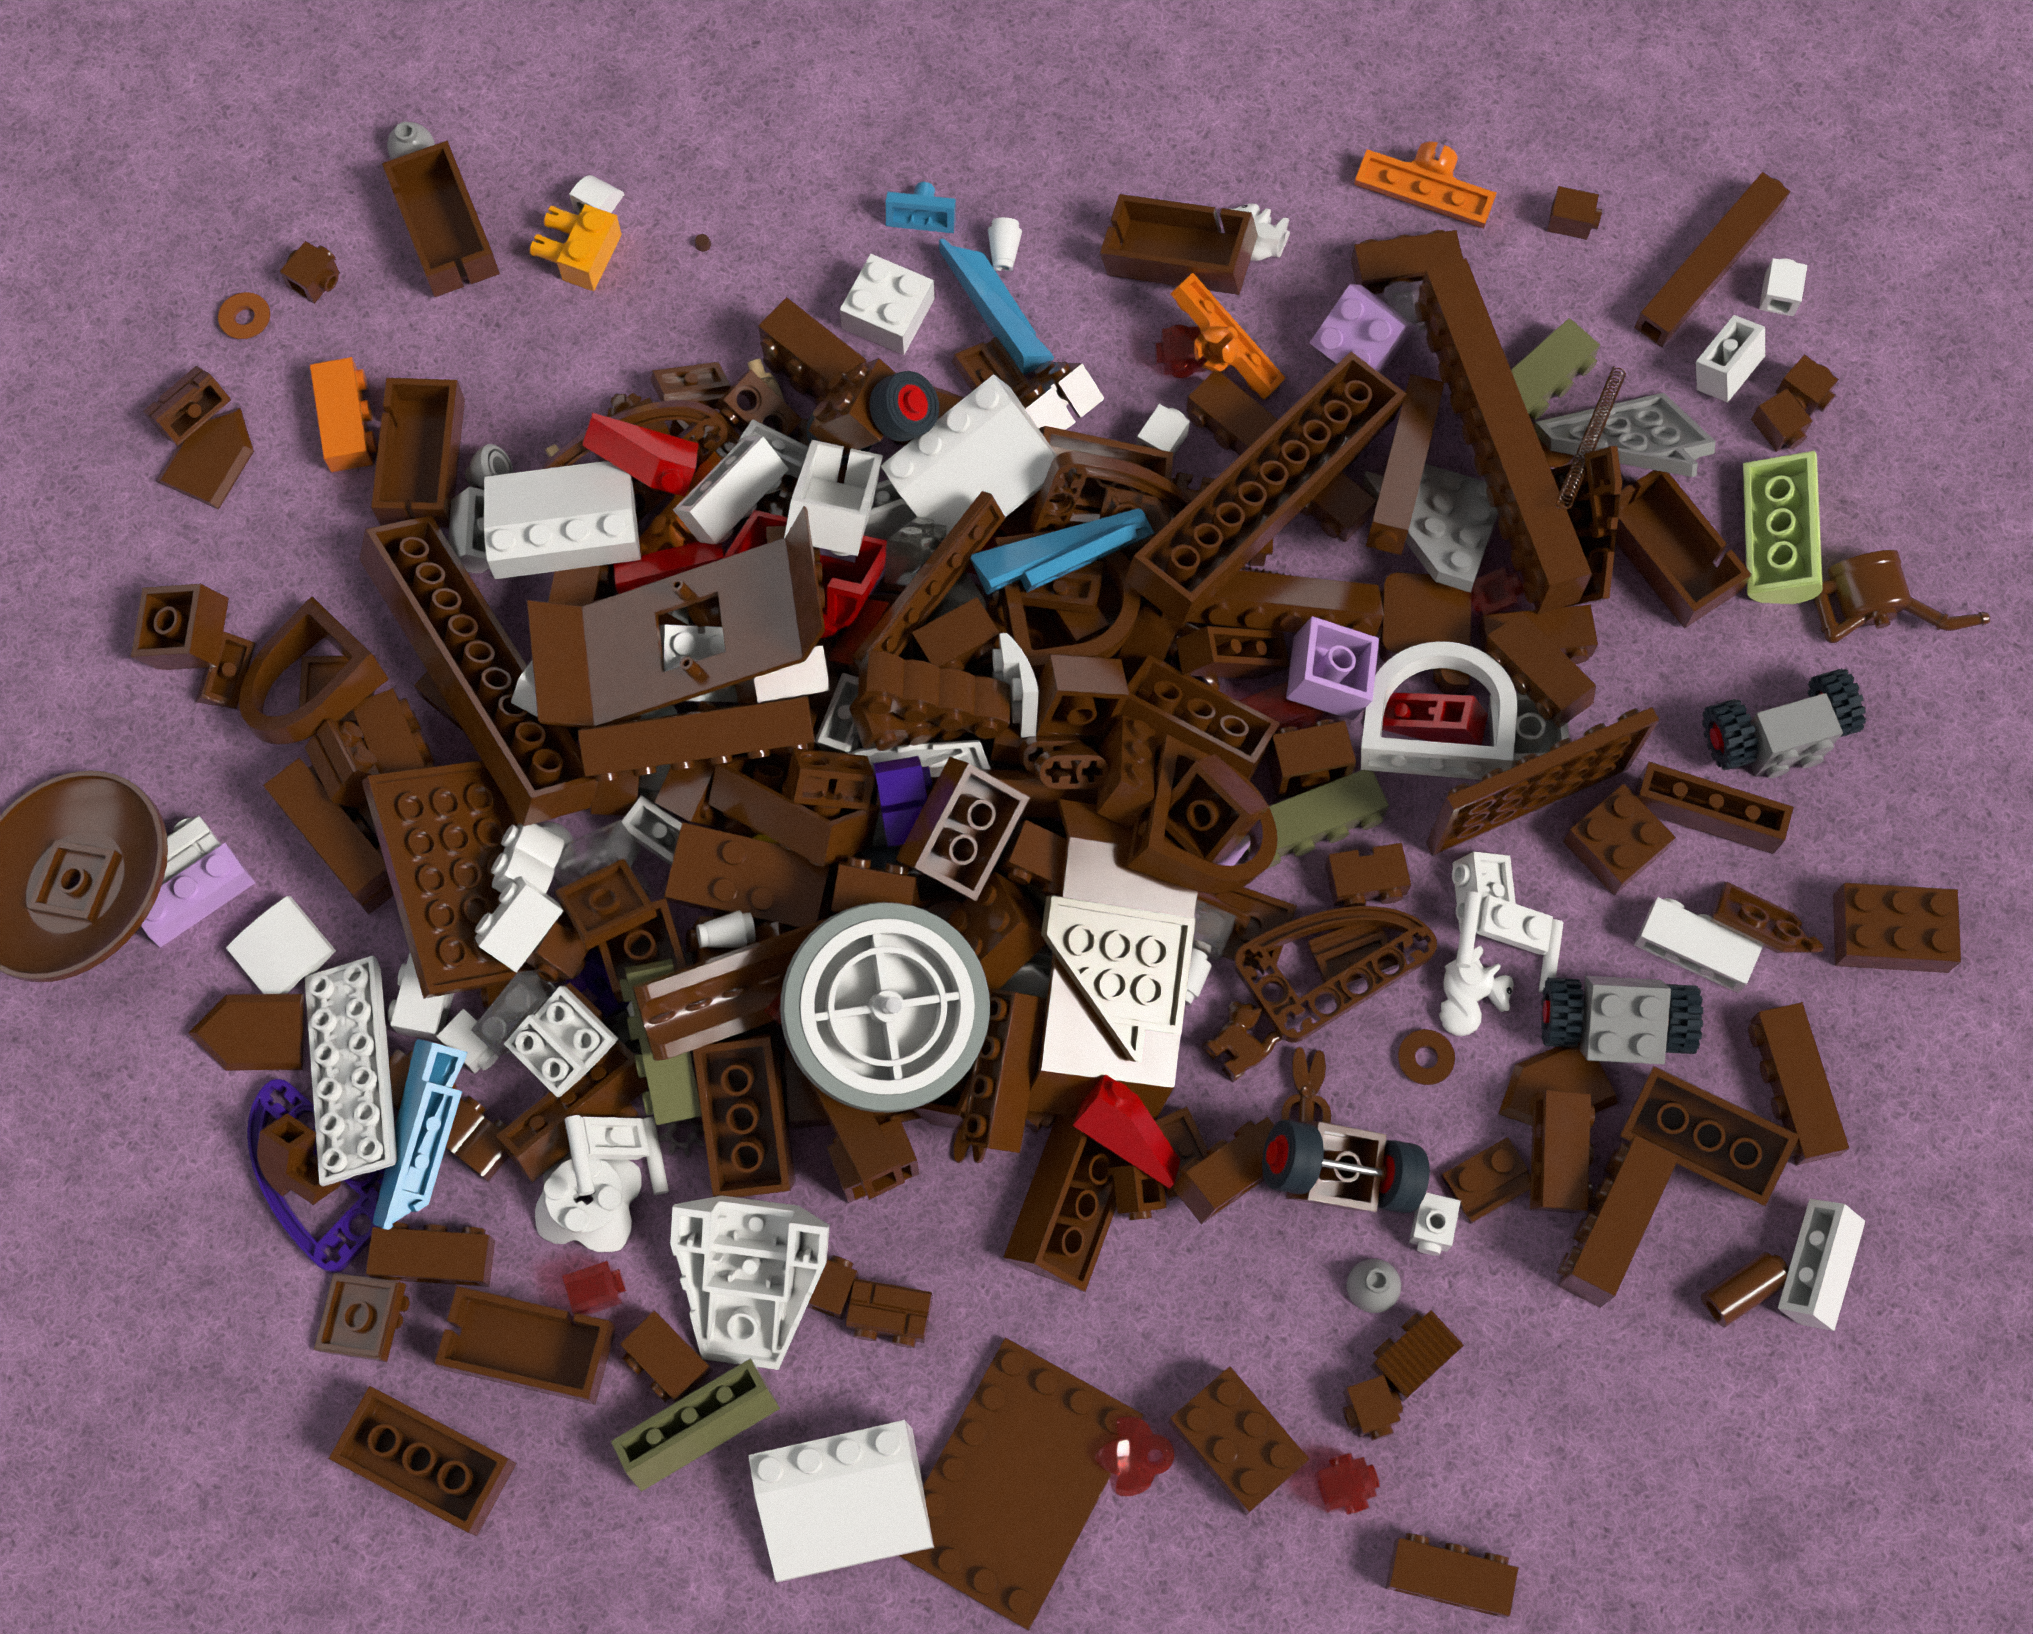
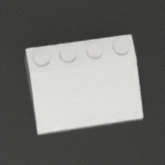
(973, 448)
(559, 519)
(841, 1500)

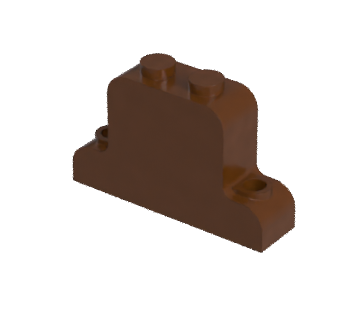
(1425, 612)

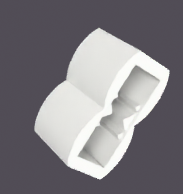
(529, 854)

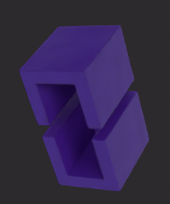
(902, 795)

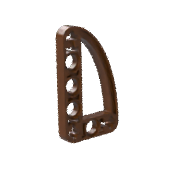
(650, 413)
(1079, 466)
(1335, 987)

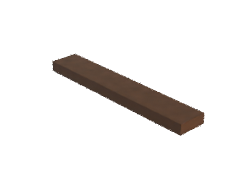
(934, 578)

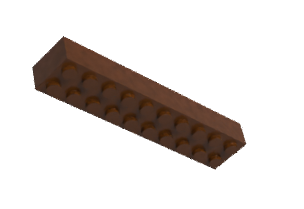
(1501, 437)
(1264, 488)
(475, 668)

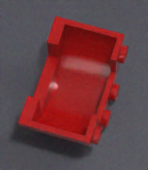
(844, 581)

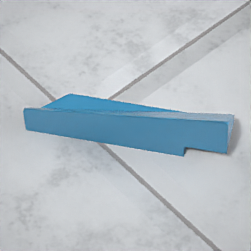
(996, 306)
(1059, 552)
(420, 1131)

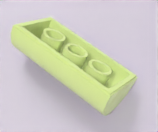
(1783, 529)

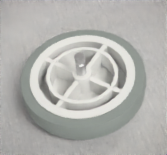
(885, 1007)

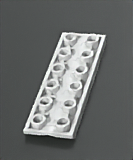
(350, 1071)

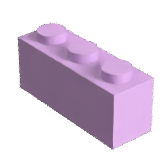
(196, 894)

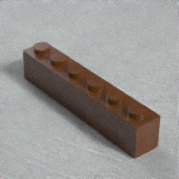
(1240, 421)
(1289, 601)
(696, 736)

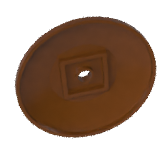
(67, 829)

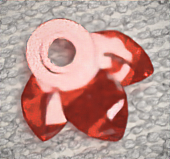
(1129, 1454)

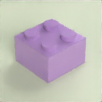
(1362, 326)
(1332, 668)

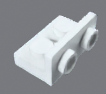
(1482, 874)

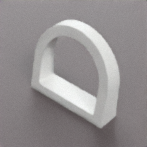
(1439, 757)

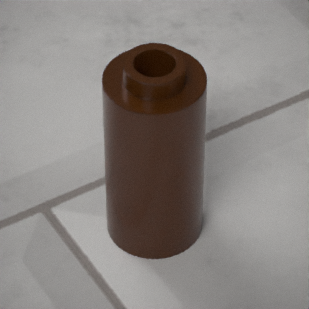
(1745, 1288)

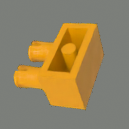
(588, 247)

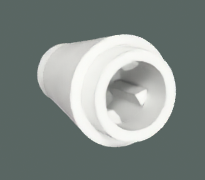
(1004, 242)
(727, 931)

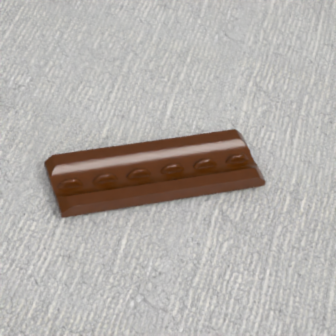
(716, 995)

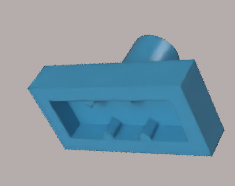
(921, 210)

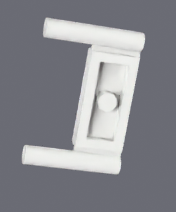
(1512, 926)
(614, 1140)

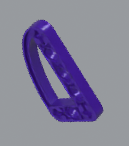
(365, 1204)

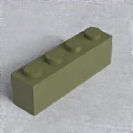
(1553, 365)
(1327, 814)
(670, 1081)
(695, 1425)

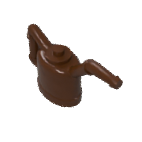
(1872, 593)

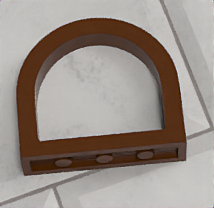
(1103, 646)
(334, 701)
(1159, 859)

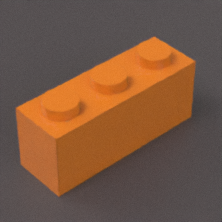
(343, 414)

